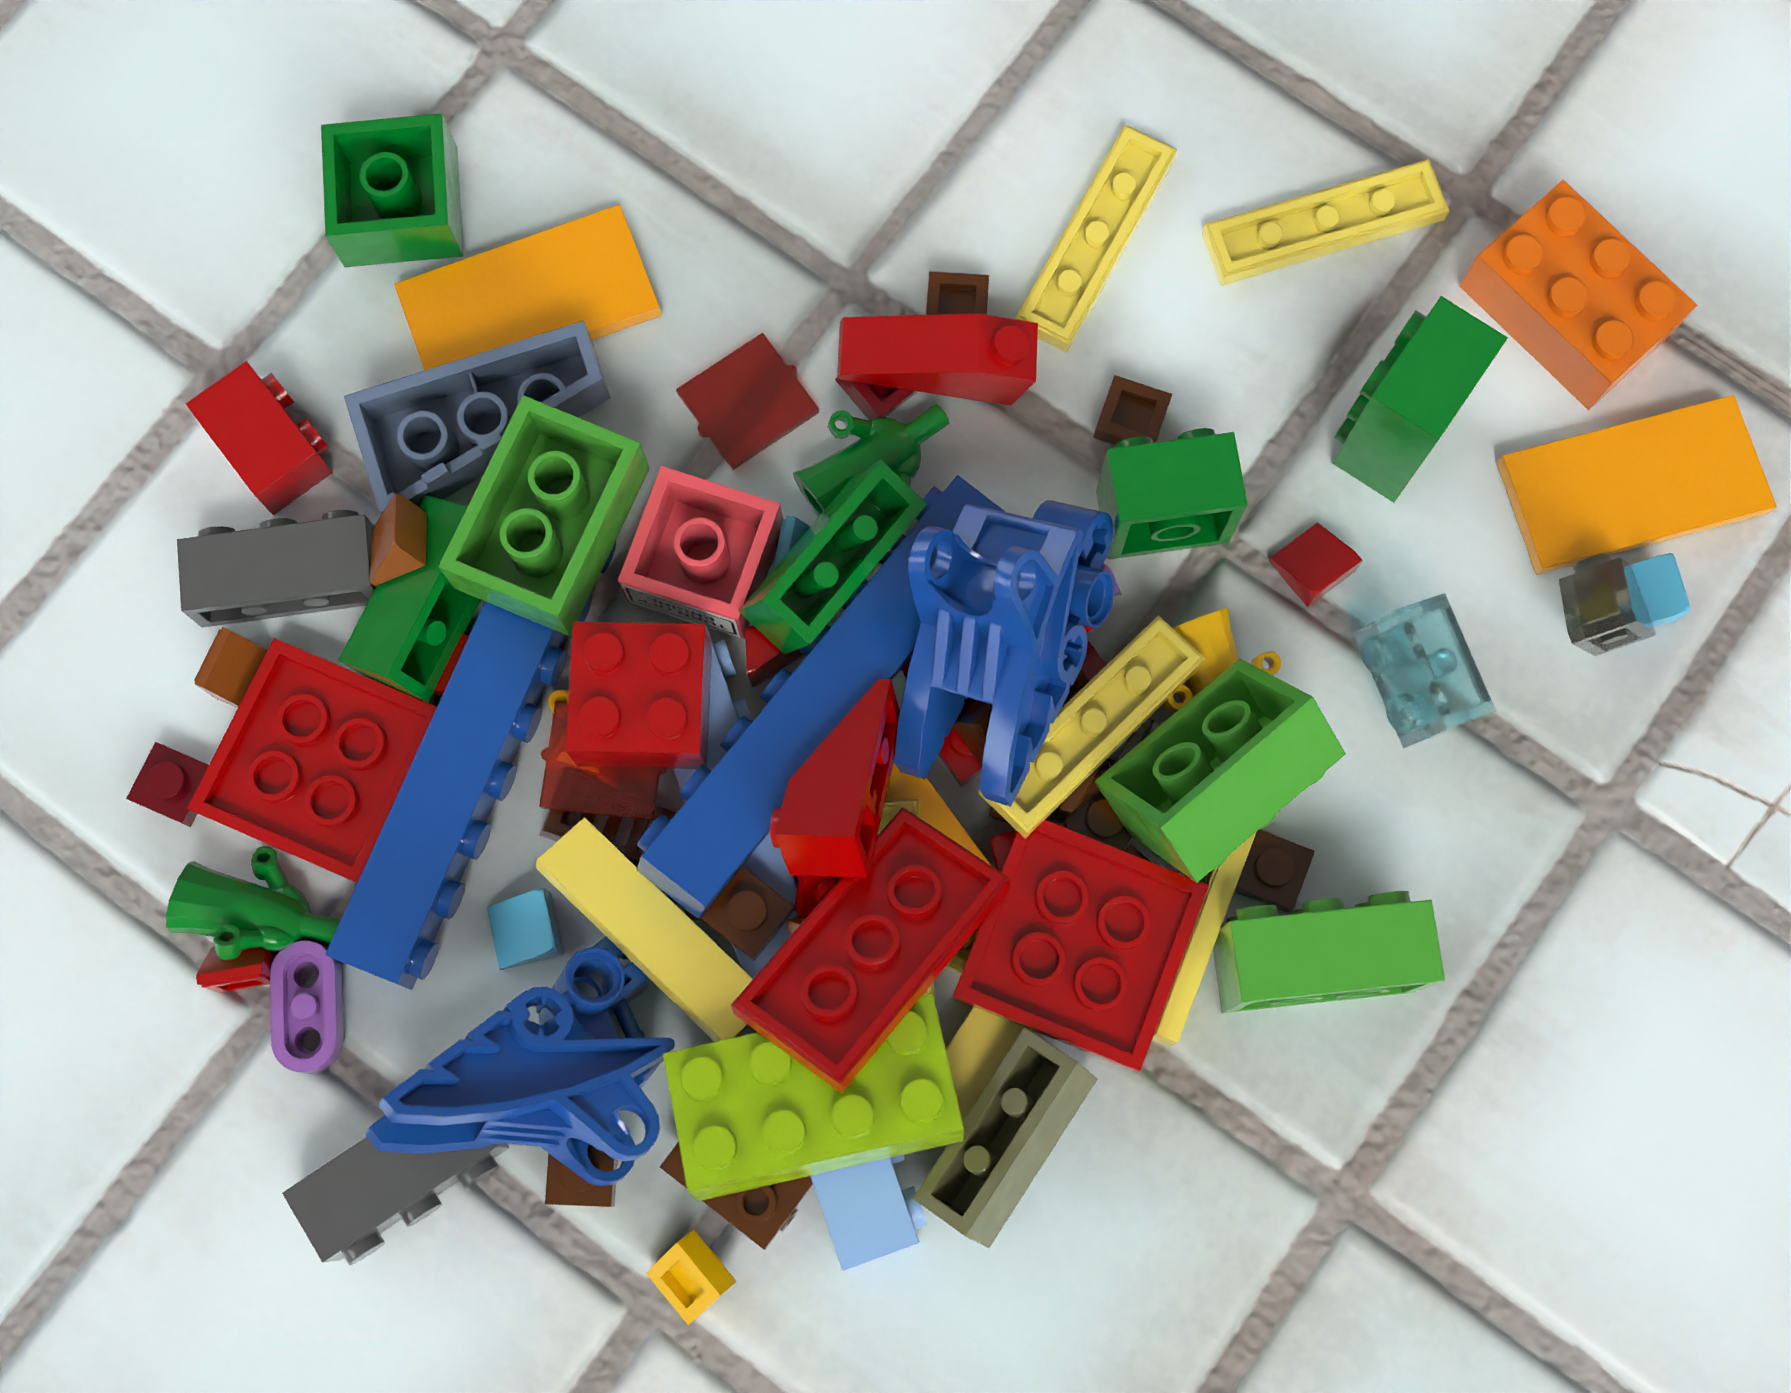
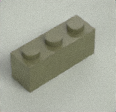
(1006, 1138)

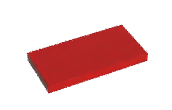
(871, 950)

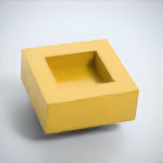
(691, 1276)

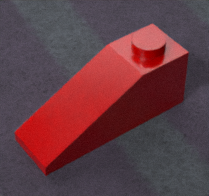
(941, 354)
(840, 792)

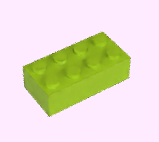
(763, 1118)

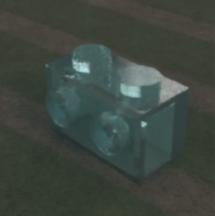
(1424, 670)

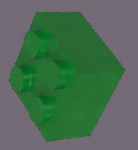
(391, 190)
(1172, 492)

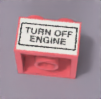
(700, 551)

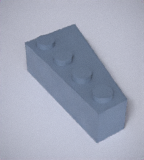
(445, 422)

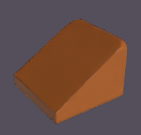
(398, 540)
(229, 667)

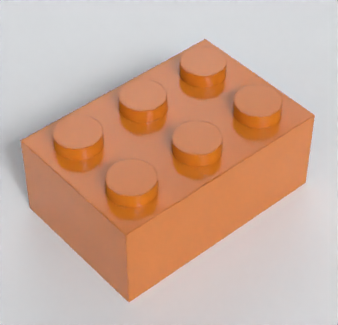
(1576, 294)

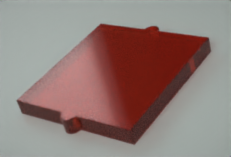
(747, 401)
(594, 789)

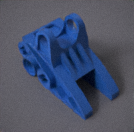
(1001, 628)
(541, 1082)

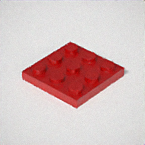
(313, 760)
(1082, 944)

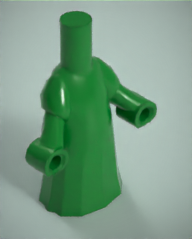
(879, 440)
(243, 912)

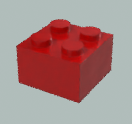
(639, 694)

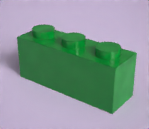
(832, 558)
(414, 617)

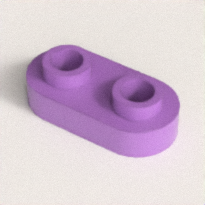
(302, 1009)

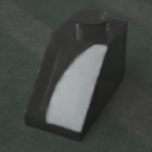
(1604, 605)

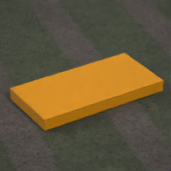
(529, 288)
(1635, 484)

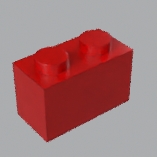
(260, 438)

